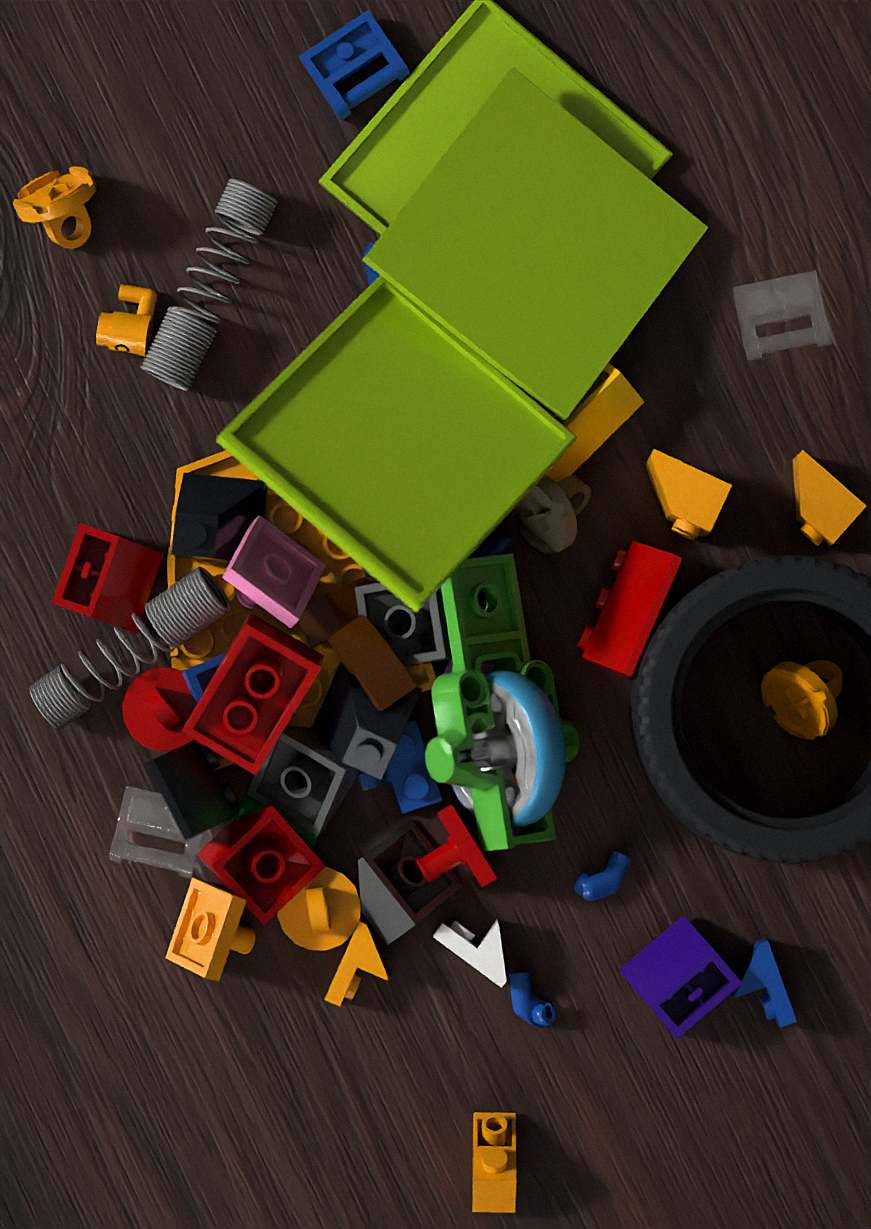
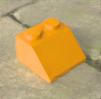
(686, 495)

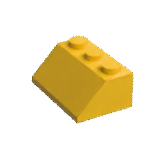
(595, 419)

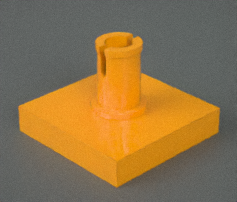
(209, 930)

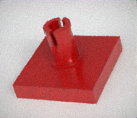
(458, 850)

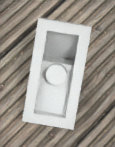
(484, 957)

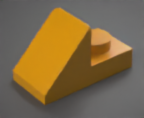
(360, 953)

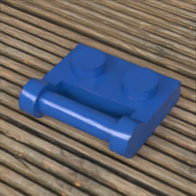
(347, 53)

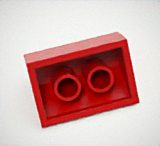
(628, 608)

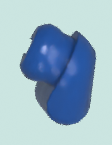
(605, 882)
(527, 1004)

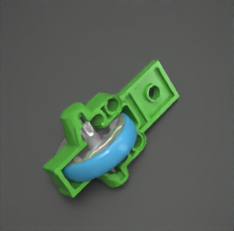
(497, 773)

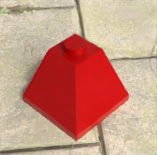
(261, 861)

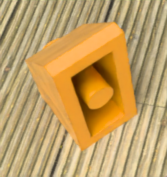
(822, 501)

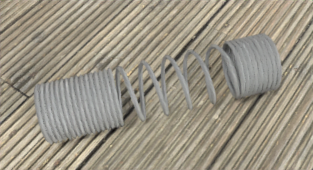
(183, 338)
(176, 617)

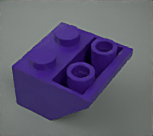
(680, 976)

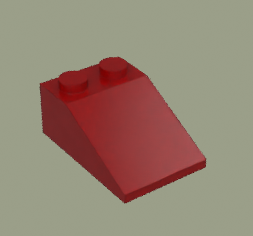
(253, 693)

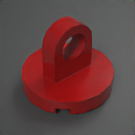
(158, 709)

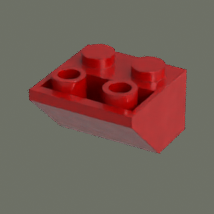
(107, 577)

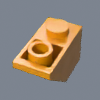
(494, 1162)

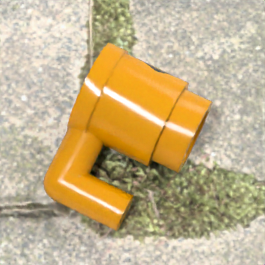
(125, 330)

